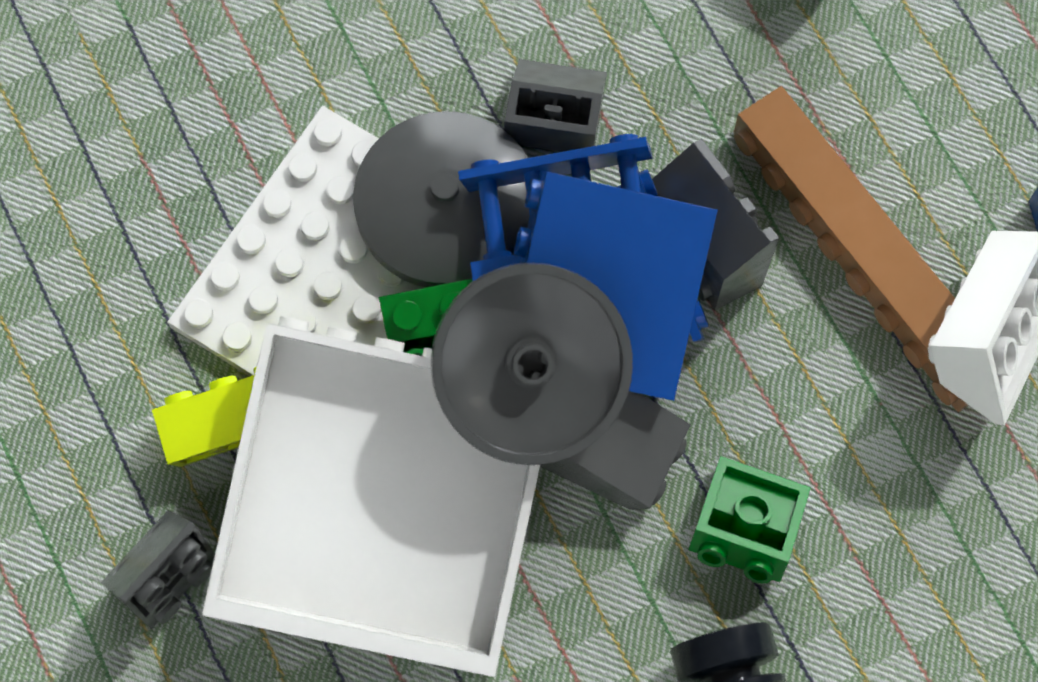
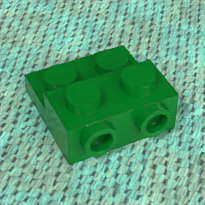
(749, 521)

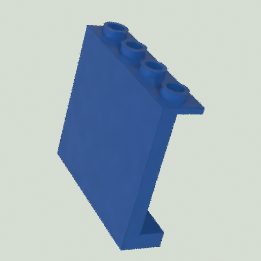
(637, 251)

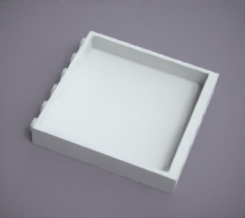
(366, 508)

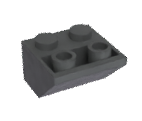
(554, 106)

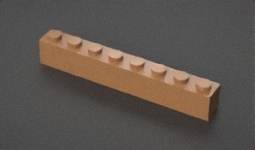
(848, 226)

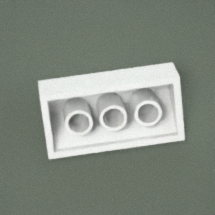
(992, 326)

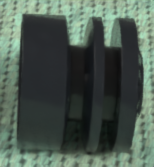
(727, 655)

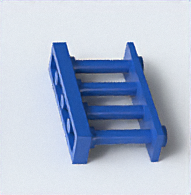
(489, 174)

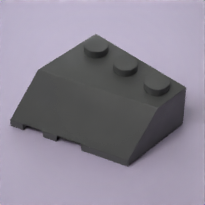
(738, 247)

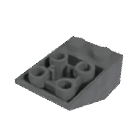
(161, 569)

